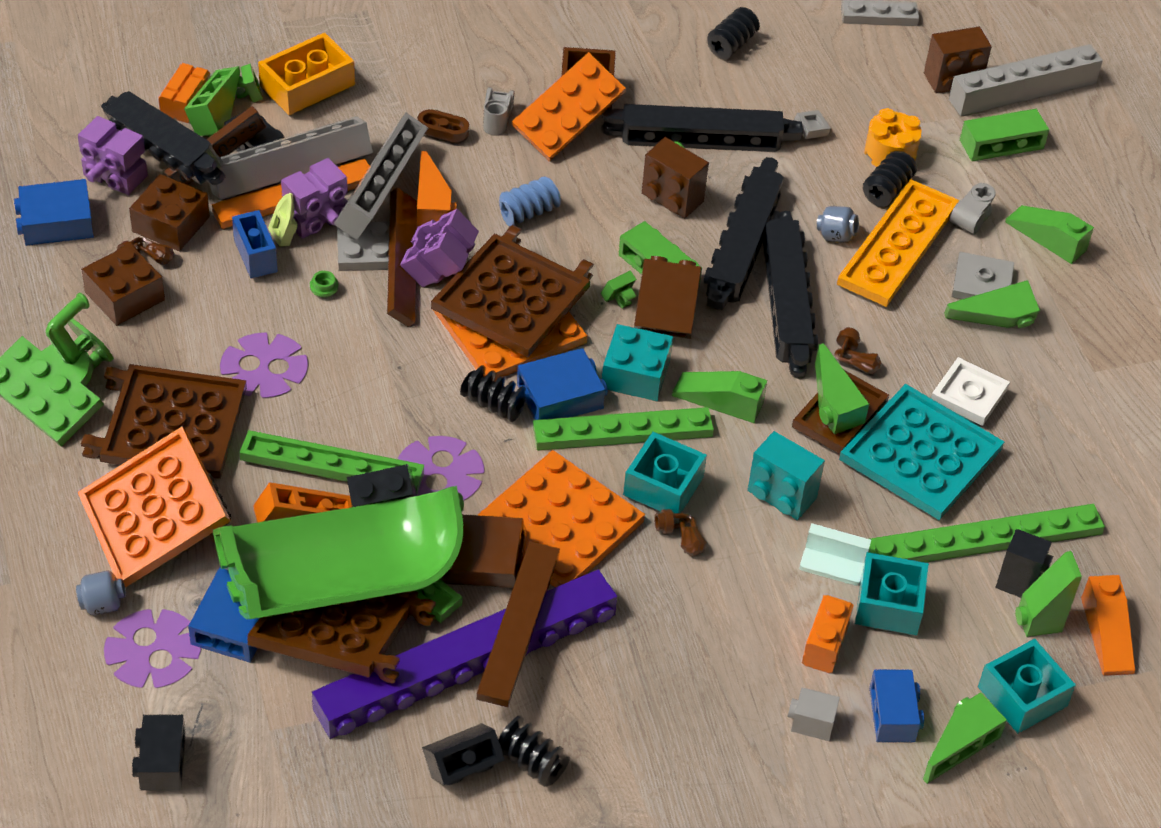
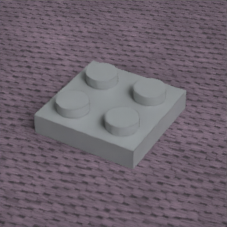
(366, 252)

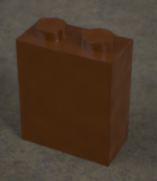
(668, 297)
(488, 552)

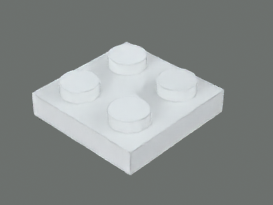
(970, 391)

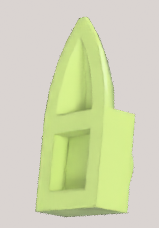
(283, 223)

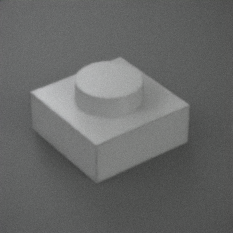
(813, 124)

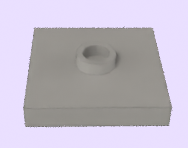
(980, 275)

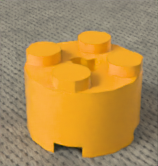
(892, 132)

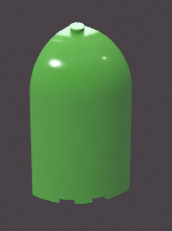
(341, 553)

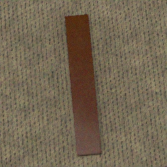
(401, 231)
(518, 624)

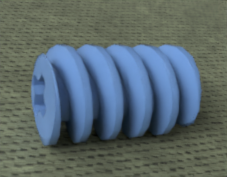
(527, 199)

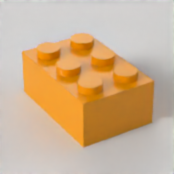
(306, 73)

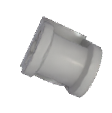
(497, 111)
(974, 208)

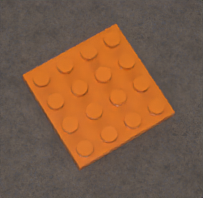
(505, 361)
(153, 507)
(567, 512)

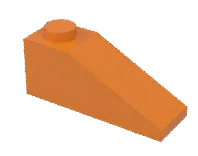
(433, 192)
(288, 501)
(1109, 624)

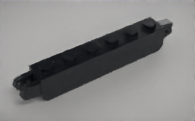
(701, 127)
(166, 138)
(744, 235)
(788, 293)

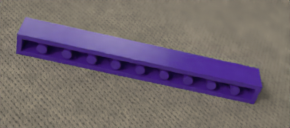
(458, 657)

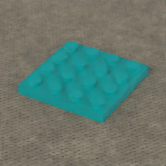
(922, 451)

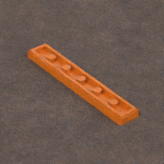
(268, 198)

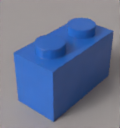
(254, 244)
(895, 705)

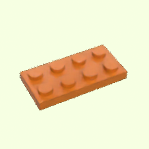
(568, 106)

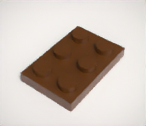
(810, 423)

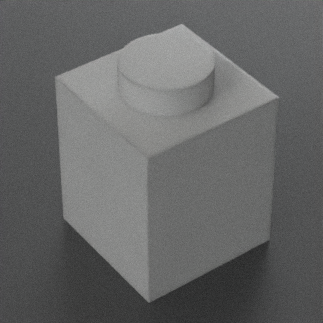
(813, 713)

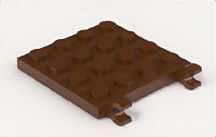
(512, 293)
(163, 400)
(344, 634)

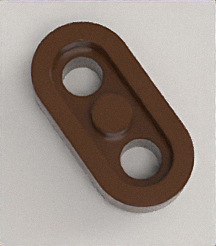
(444, 125)

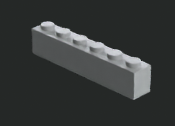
(1025, 80)
(276, 160)
(380, 176)

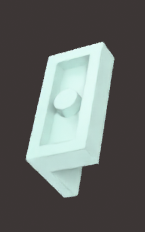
(834, 554)

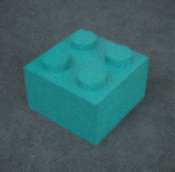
(637, 362)
(664, 474)
(785, 475)
(891, 593)
(1026, 685)

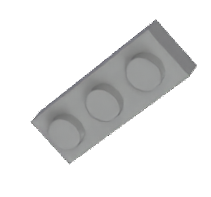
(879, 12)

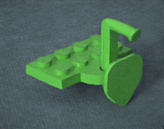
(52, 382)

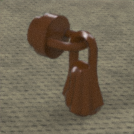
(160, 253)
(849, 340)
(692, 540)

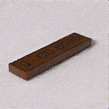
(229, 137)

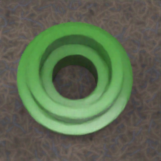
(324, 284)

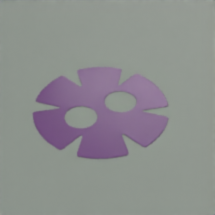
(257, 346)
(455, 473)
(137, 657)

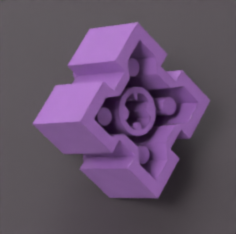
(112, 155)
(316, 196)
(440, 248)

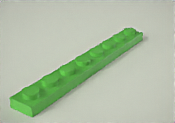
(989, 534)

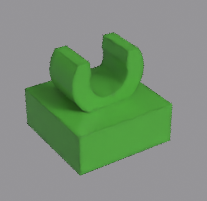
(248, 84)
(620, 289)

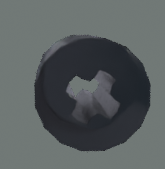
(733, 32)
(889, 178)
(494, 393)
(531, 754)

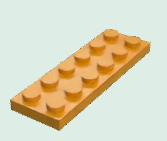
(897, 243)

